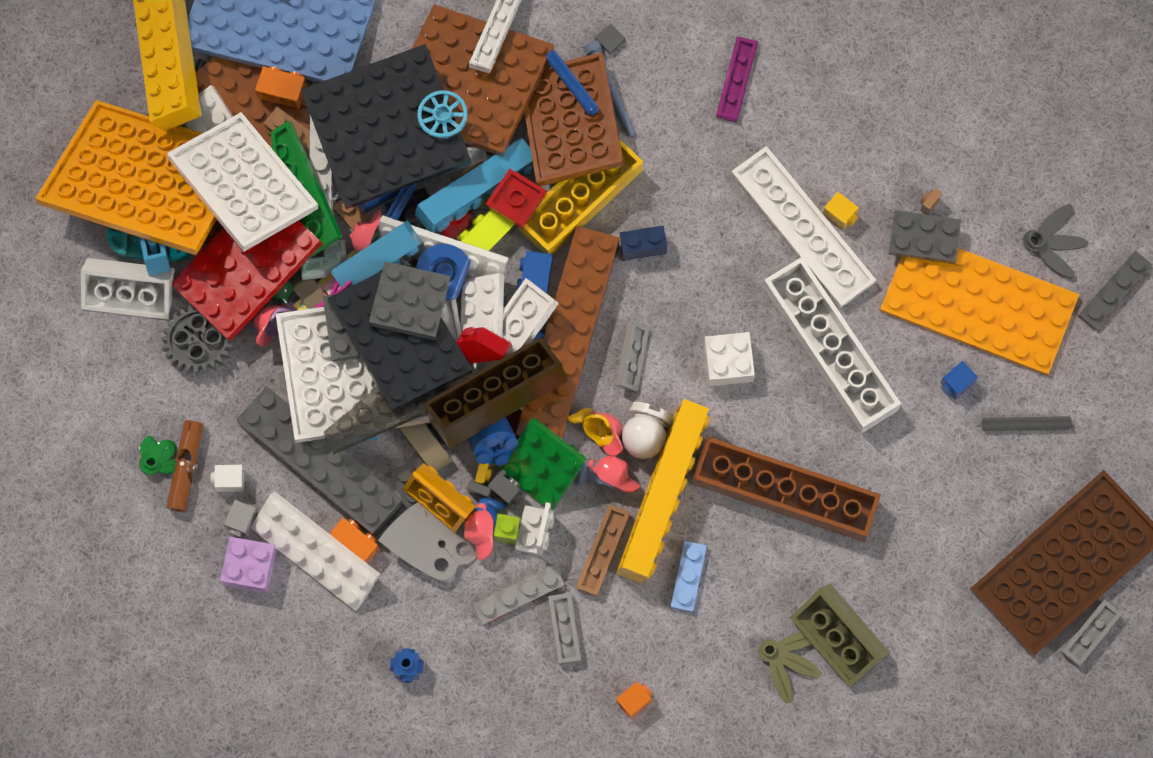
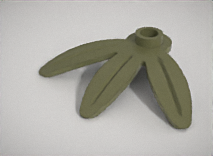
(782, 656)

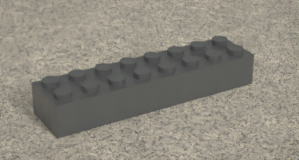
(333, 476)

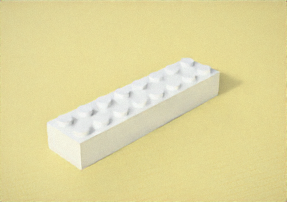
(831, 345)

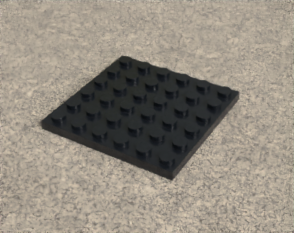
(373, 127)

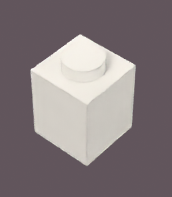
(228, 478)

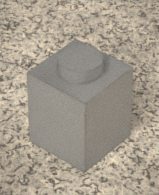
(240, 519)

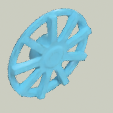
(442, 114)

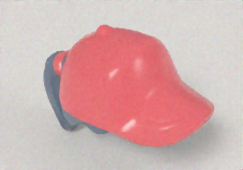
(607, 471)

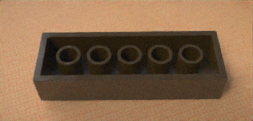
(495, 392)

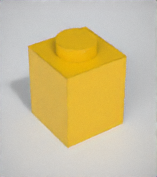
(841, 211)

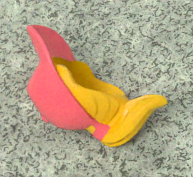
(601, 428)

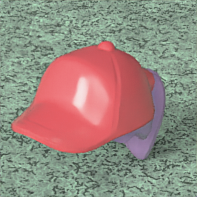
(266, 322)

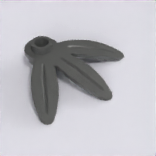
(1045, 242)

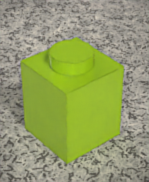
(506, 529)

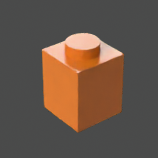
(634, 699)

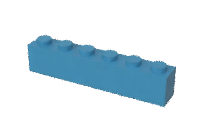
(473, 187)

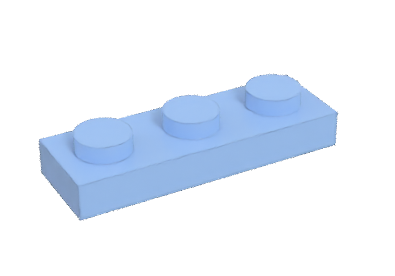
(688, 576)

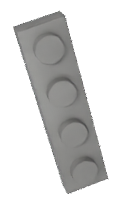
(518, 595)

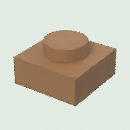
(930, 200)

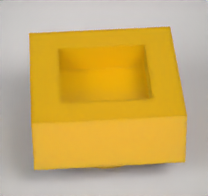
(483, 474)

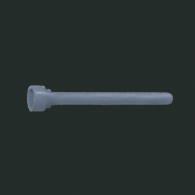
(593, 48)

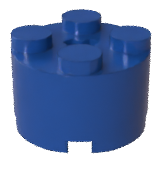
(494, 443)

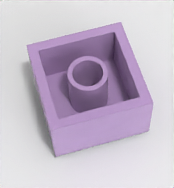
(248, 565)

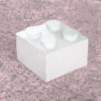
(729, 359)

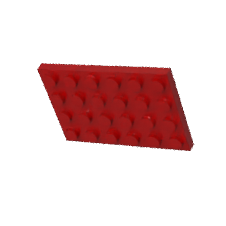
(236, 284)

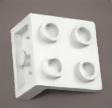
(533, 529)

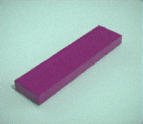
(736, 79)

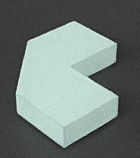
(322, 266)

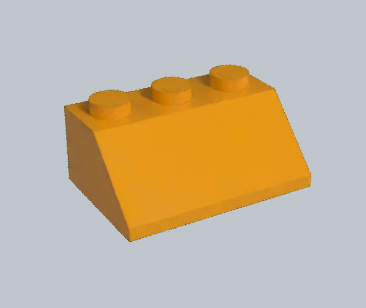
(439, 497)

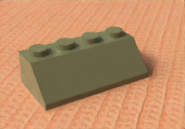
(839, 634)

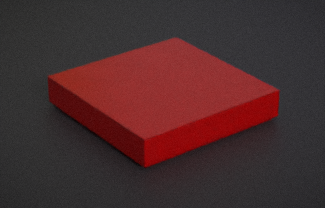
(516, 198)

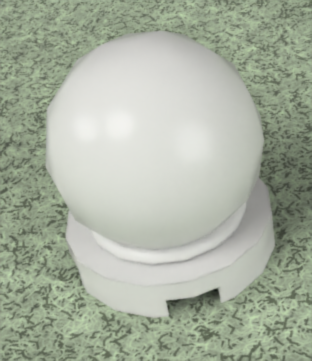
(645, 432)

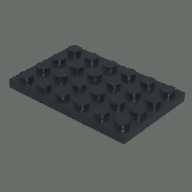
(399, 363)

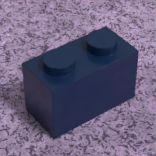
(643, 243)

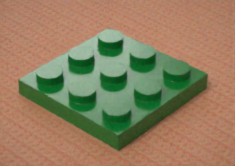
(543, 464)

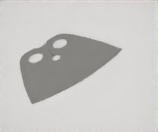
(417, 538)

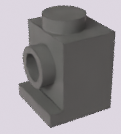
(506, 489)

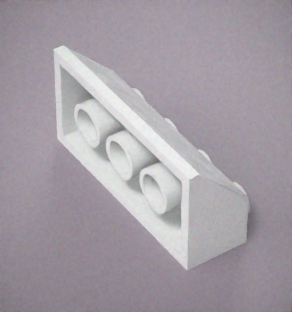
(126, 289)

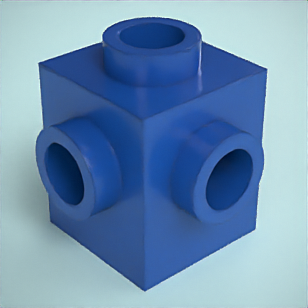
(409, 673)

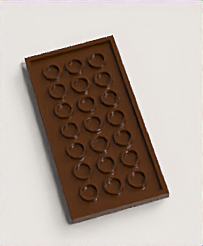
(1067, 563)

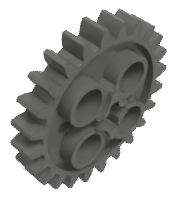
(183, 352)

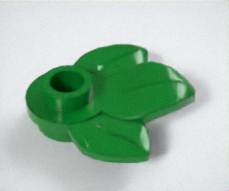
(160, 453)

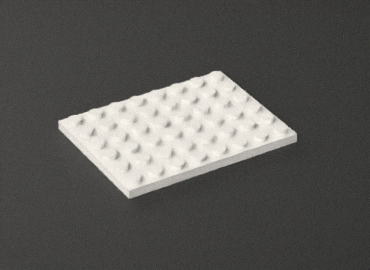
(326, 389)

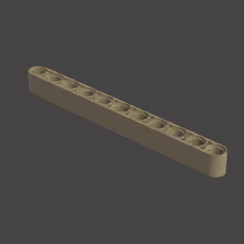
(416, 435)

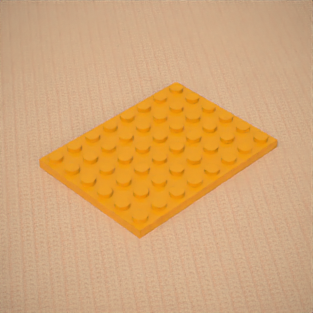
(123, 180)

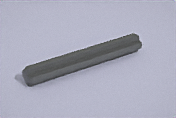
(1026, 423)

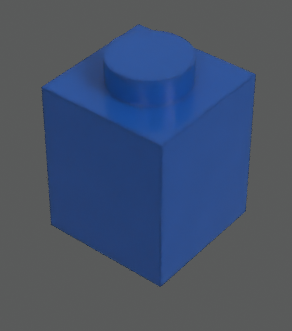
(958, 380)

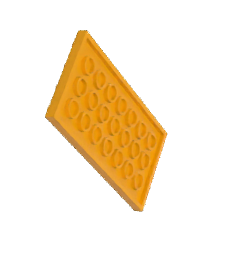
(983, 307)

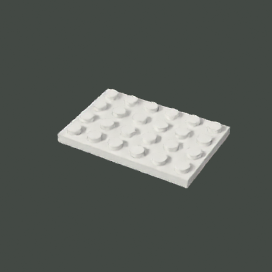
(242, 181)

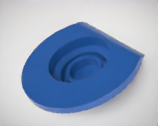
(449, 261)

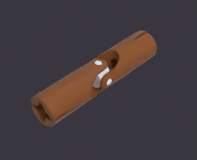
(182, 477)

